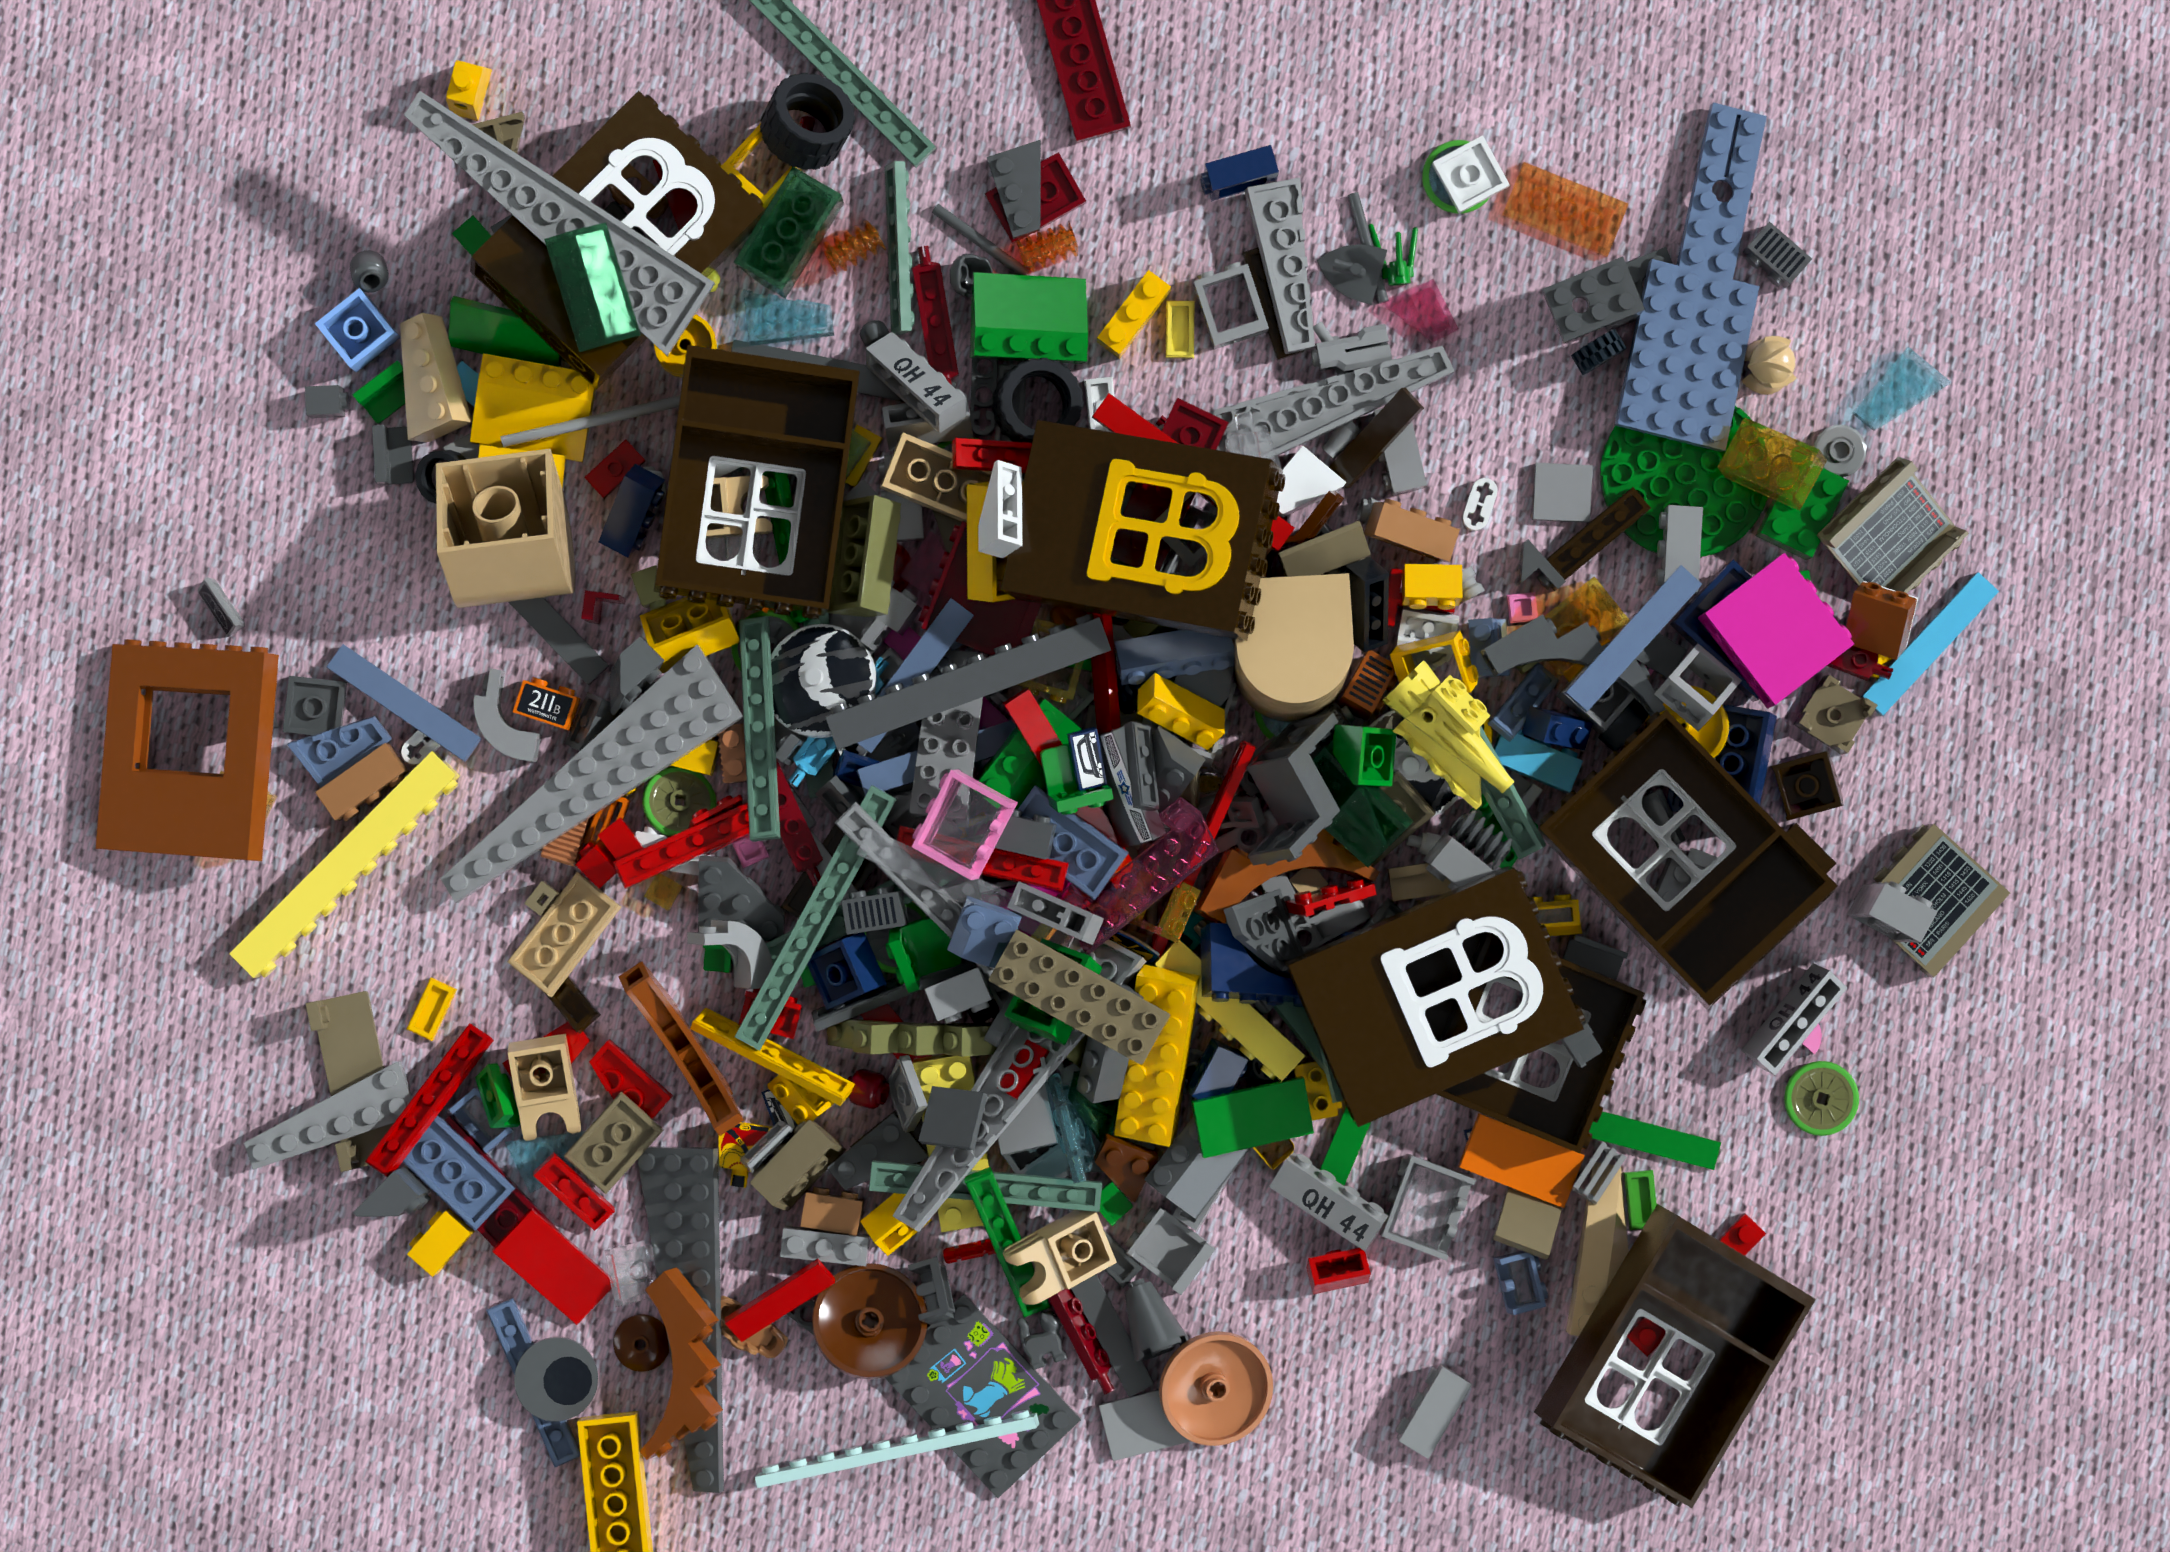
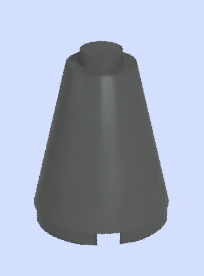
(1151, 1322)

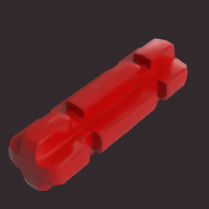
(968, 1251)

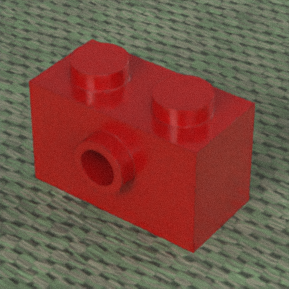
(1338, 1270)

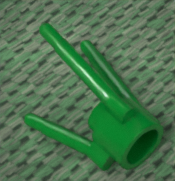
(1399, 271)

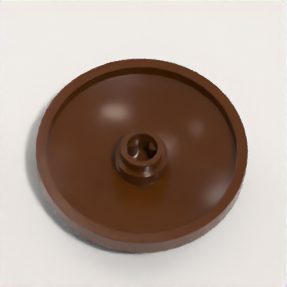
(869, 1321)

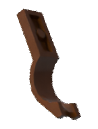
(1311, 525)

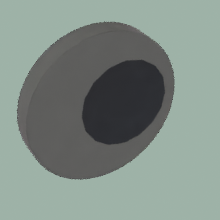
(556, 1379)

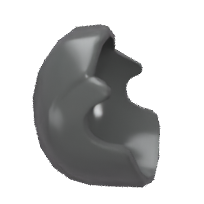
(962, 272)

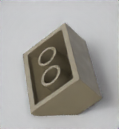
(1326, 553)
(796, 1165)

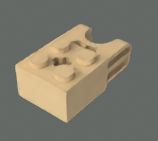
(728, 497)
(545, 1092)
(1062, 1254)

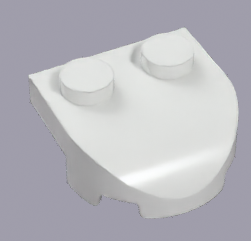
(1423, 624)

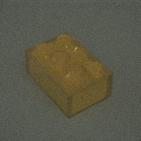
(1772, 463)
(1586, 604)

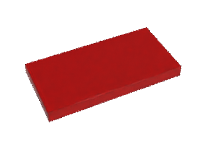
(553, 1266)

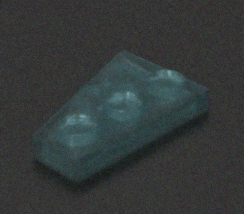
(783, 320)
(1899, 389)
(532, 1153)

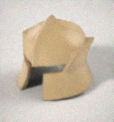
(1771, 365)

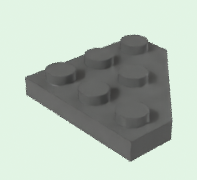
(732, 897)
(1266, 929)

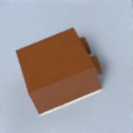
(1881, 619)

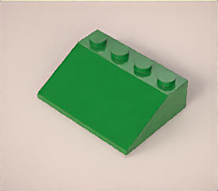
(1028, 318)
(1014, 767)

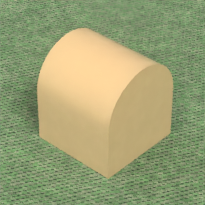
(503, 529)
(1298, 646)

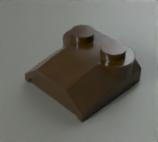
(1808, 785)

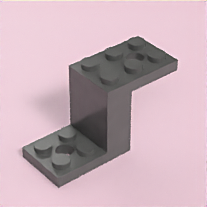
(1611, 295)
(1293, 790)

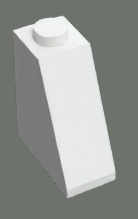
(1306, 482)

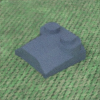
(983, 932)

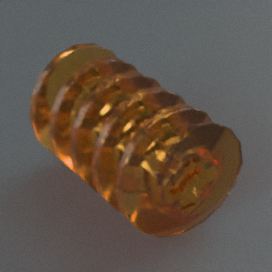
(853, 246)
(1048, 247)

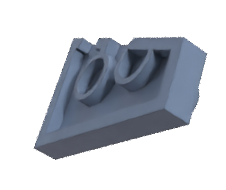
(338, 749)

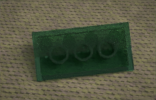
(789, 232)
(592, 287)

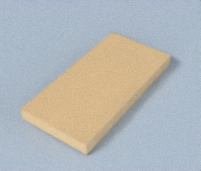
(564, 934)

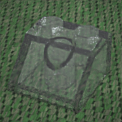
(630, 1271)

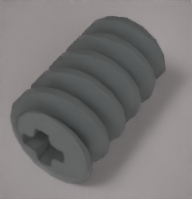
(1481, 838)

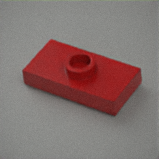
(612, 469)

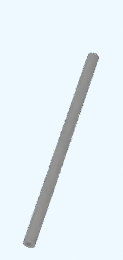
(590, 421)

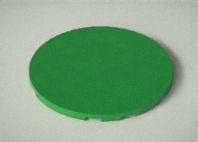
(1678, 475)

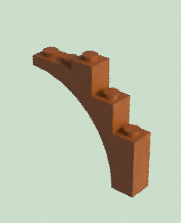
(1238, 877)
(684, 1047)
(693, 1364)

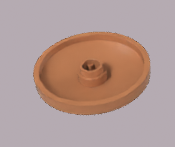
(1216, 1388)

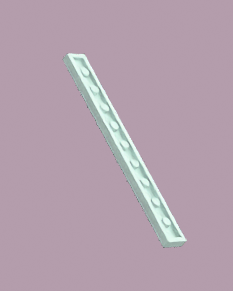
(885, 1451)

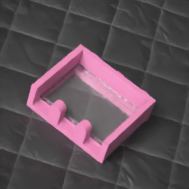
(963, 824)

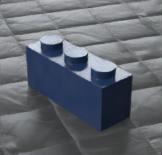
(632, 511)

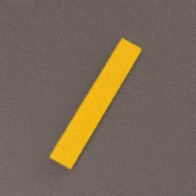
(774, 1058)

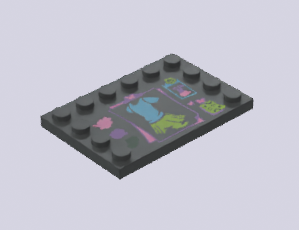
(973, 1374)

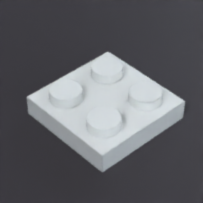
(1470, 174)

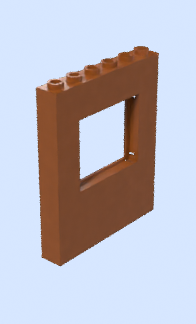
(185, 809)

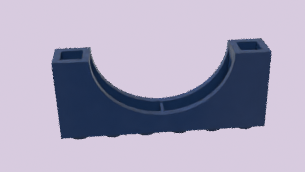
(1233, 974)

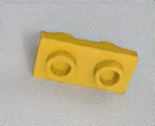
(797, 1100)

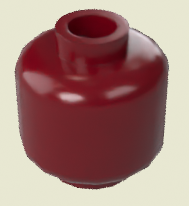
(869, 1089)

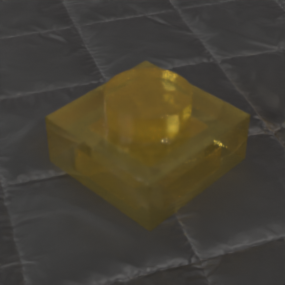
(663, 891)

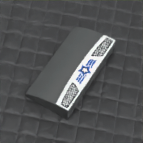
(1130, 824)

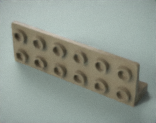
(1079, 997)
(349, 1055)

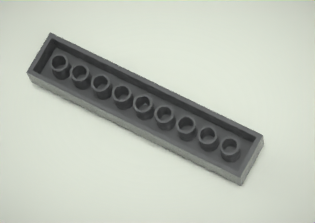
(967, 683)

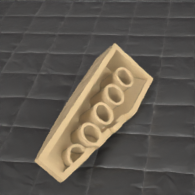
(1600, 1249)

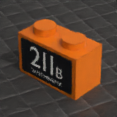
(546, 704)

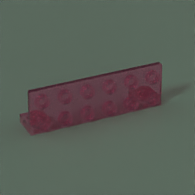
(1150, 873)

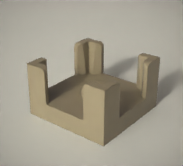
(1834, 715)

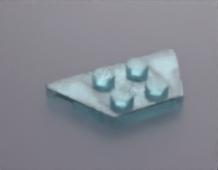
(1075, 1133)

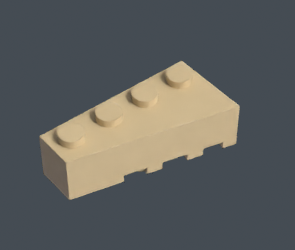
(431, 380)

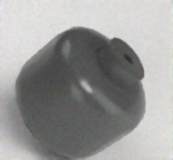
(873, 332)

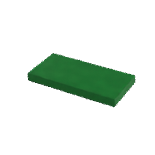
(496, 332)
(1252, 1117)

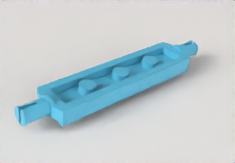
(818, 751)

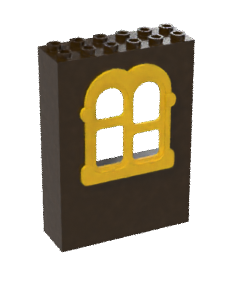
(1074, 510)

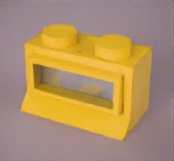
(1560, 915)

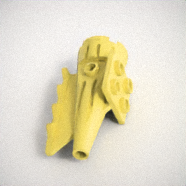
(1445, 730)

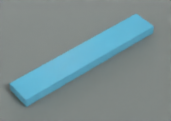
(1931, 642)

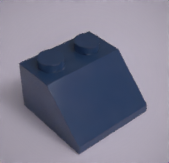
(845, 970)

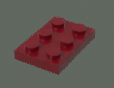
(1058, 194)

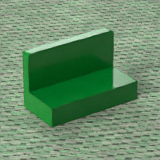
(383, 393)
(497, 1097)

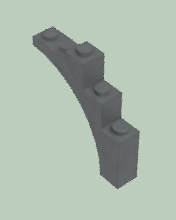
(1580, 646)

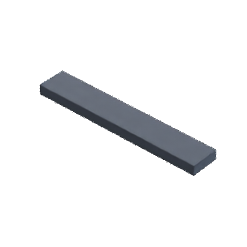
(1633, 638)
(927, 652)
(404, 703)
(901, 769)
(515, 1341)

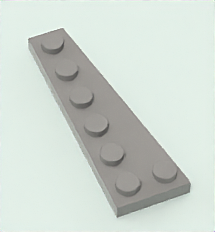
(1280, 236)
(350, 1112)

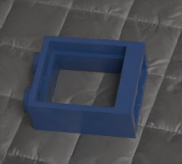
(1237, 172)

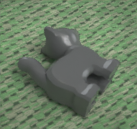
(1042, 1343)

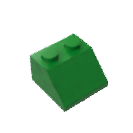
(1365, 753)

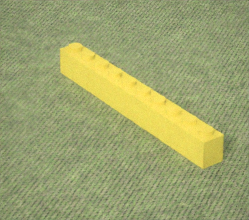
(344, 865)

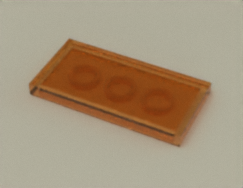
(1565, 209)

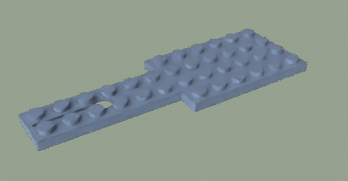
(1695, 316)

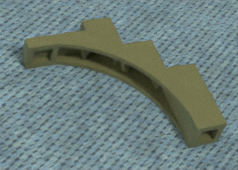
(911, 1038)

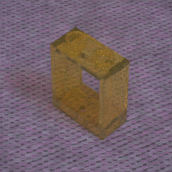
(1056, 694)
(1172, 923)

